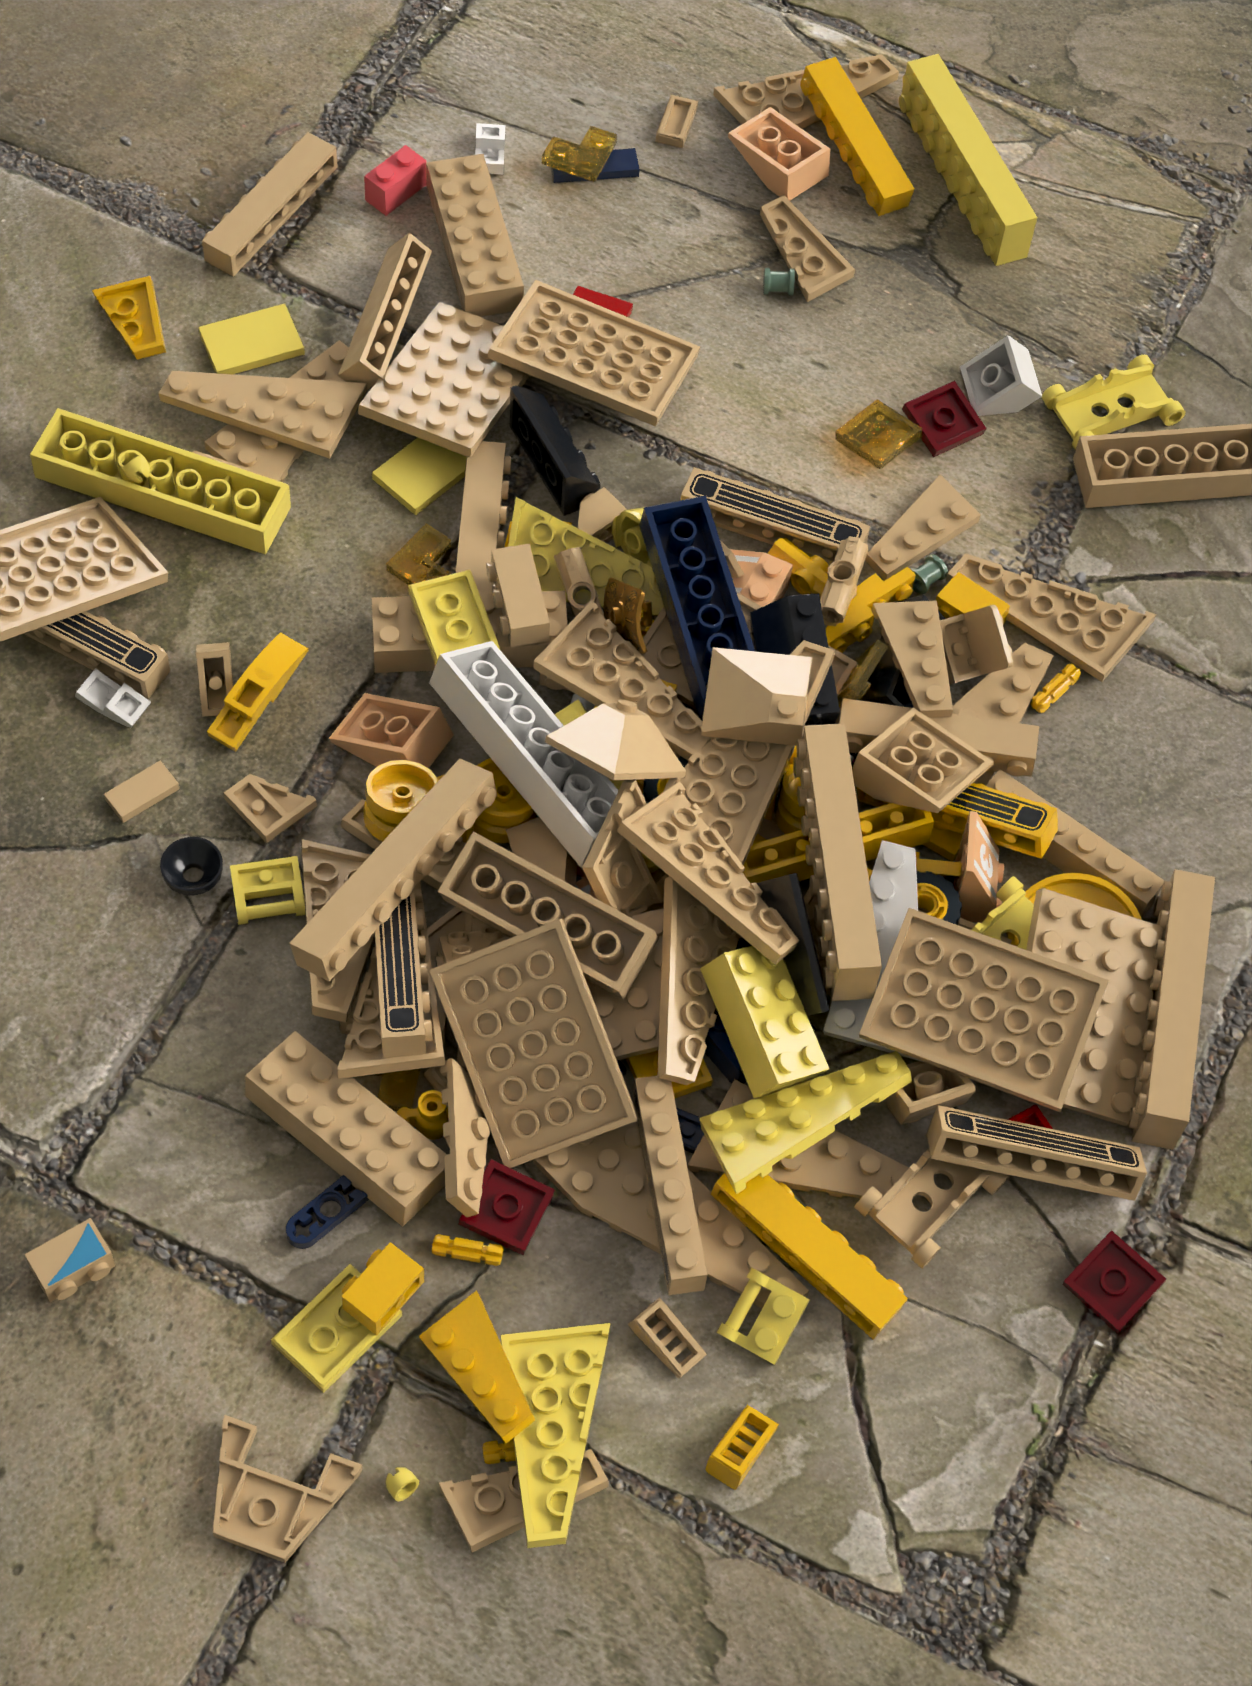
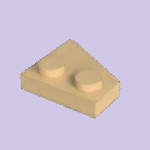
(267, 806)

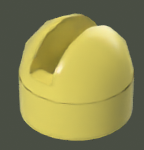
(136, 467)
(401, 1484)

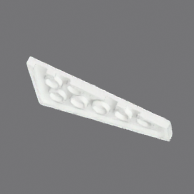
(892, 893)

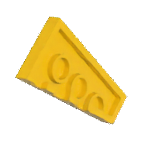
(476, 1361)

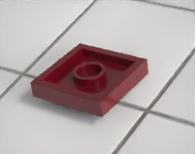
(944, 418)
(509, 1207)
(1114, 1281)

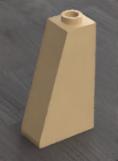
(540, 847)

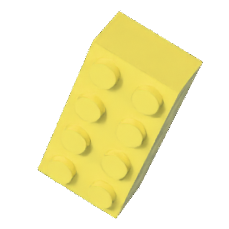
(764, 1020)

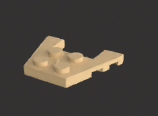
(616, 866)
(267, 1510)

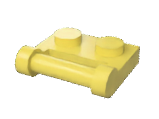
(266, 880)
(774, 1322)

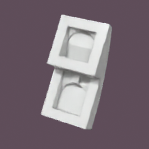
(491, 143)
(111, 699)

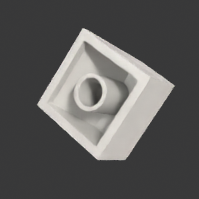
(1001, 379)

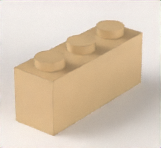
(518, 595)

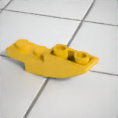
(859, 617)
(255, 689)

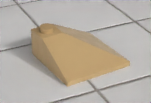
(756, 696)
(618, 743)
(917, 764)

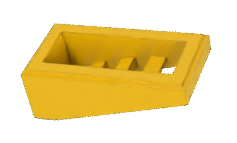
(728, 1466)

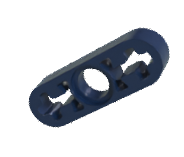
(304, 1218)

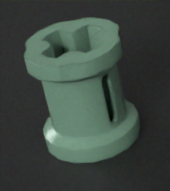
(778, 281)
(928, 573)

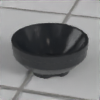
(187, 854)

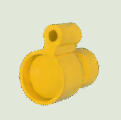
(428, 1116)

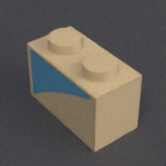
(70, 1261)

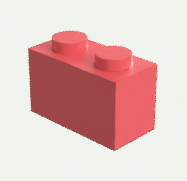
(395, 180)

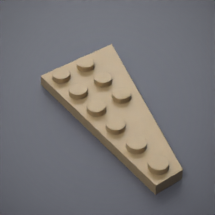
(1060, 616)
(1006, 692)
(323, 874)

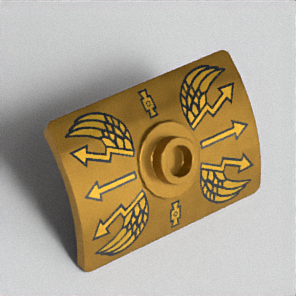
(624, 607)

